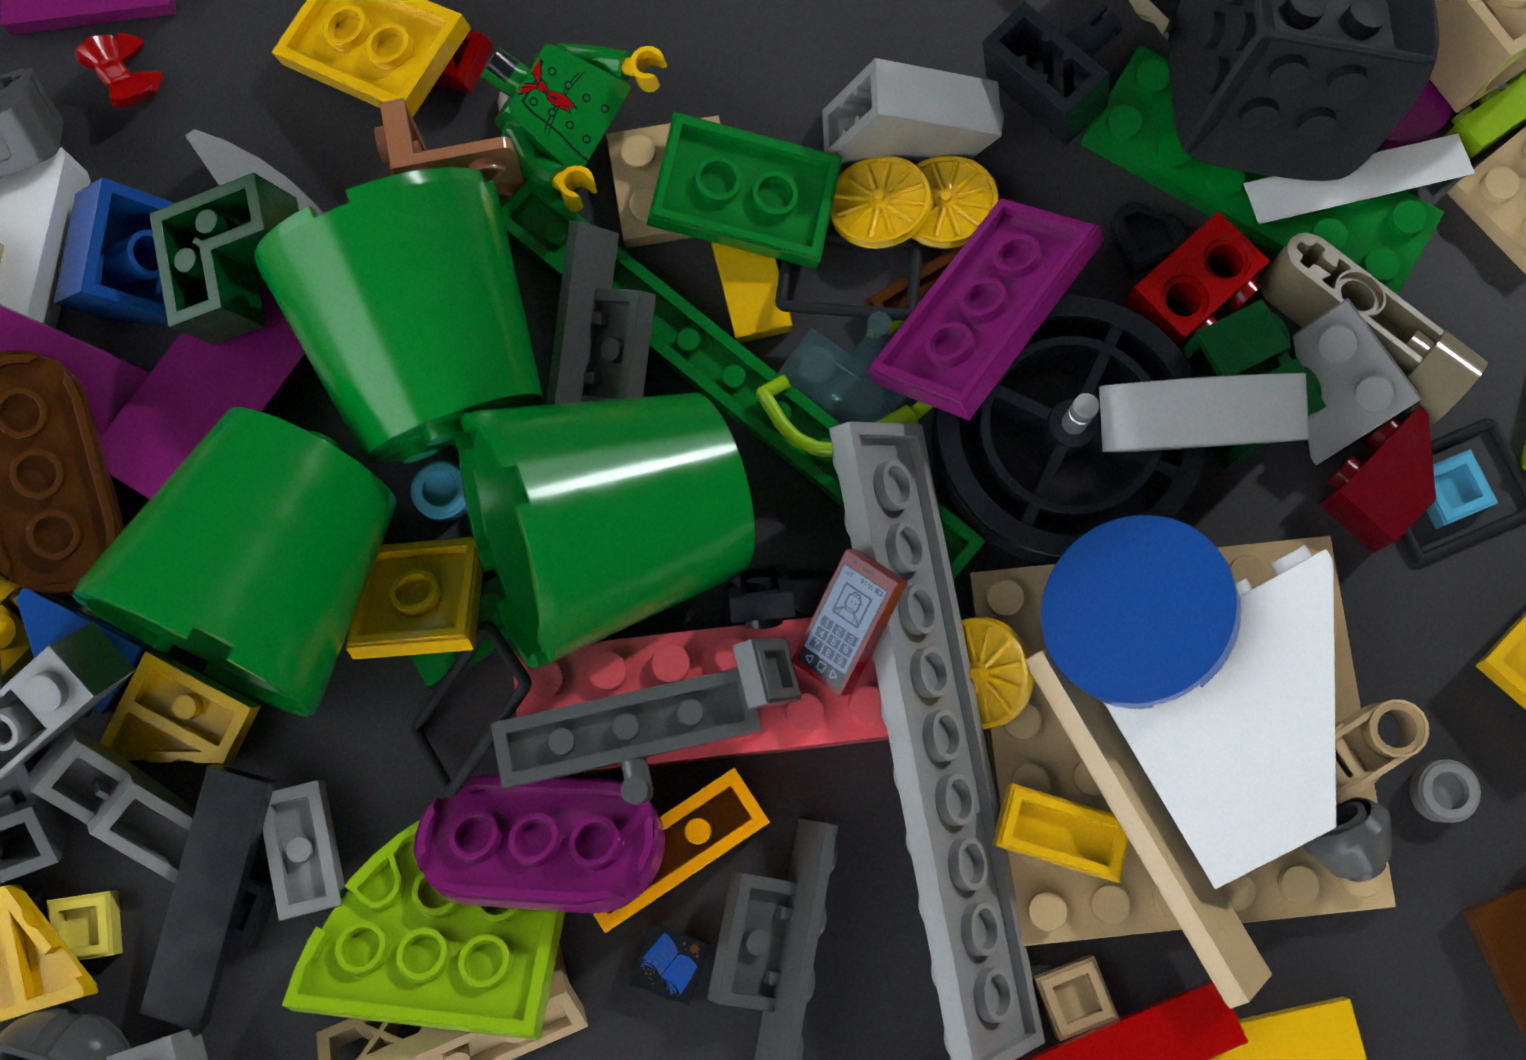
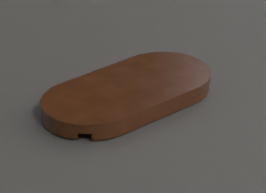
(53, 476)

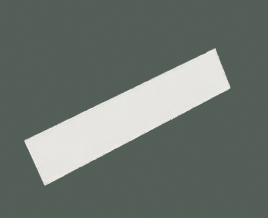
(1380, 175)

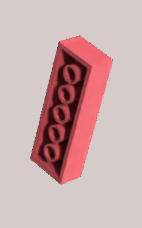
(655, 660)

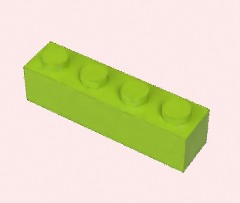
(1493, 119)

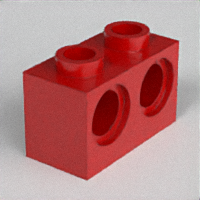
(1189, 279)

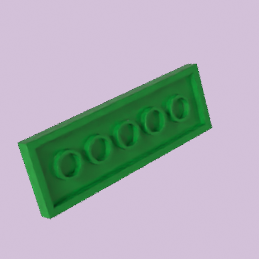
(1140, 136)

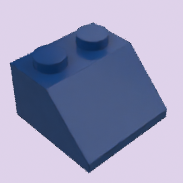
(111, 255)

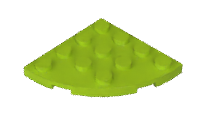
(423, 960)

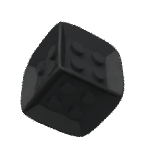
(1297, 81)

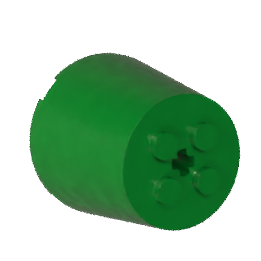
(406, 308)
(602, 513)
(249, 558)

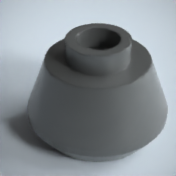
(1359, 842)

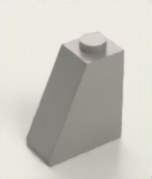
(912, 114)

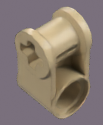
(1364, 755)

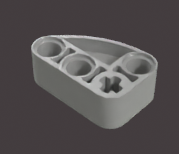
(1204, 412)

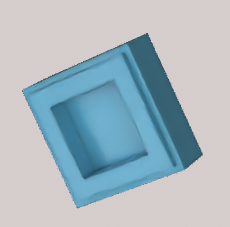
(1459, 489)

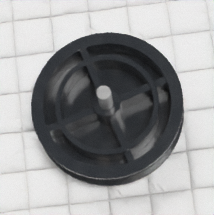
(1032, 454)

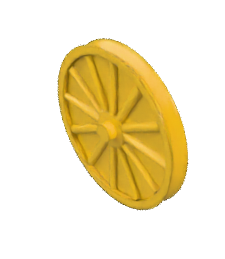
(960, 200)
(881, 202)
(997, 669)

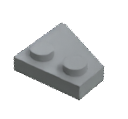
(1356, 379)

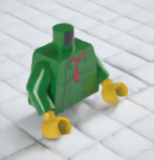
(564, 107)

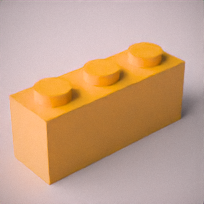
(696, 836)

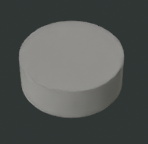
(1445, 791)

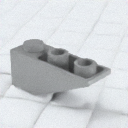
(56, 692)

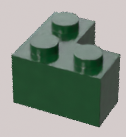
(209, 256)

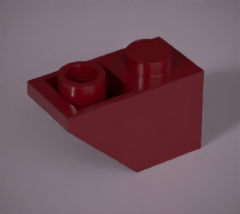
(1388, 485)

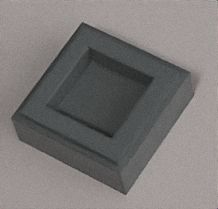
(767, 672)

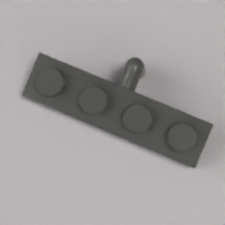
(623, 732)

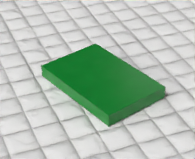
(745, 190)

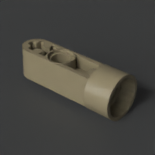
(1315, 276)

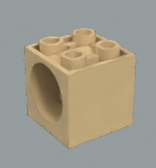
(1478, 47)

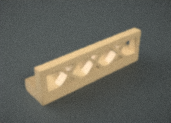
(562, 1017)

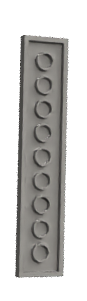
(939, 749)

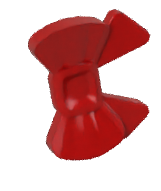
(107, 57)

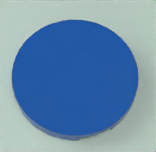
(1140, 611)

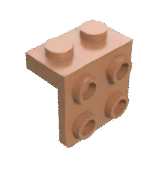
(405, 151)

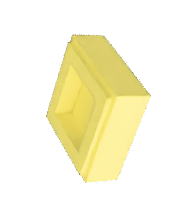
(88, 923)

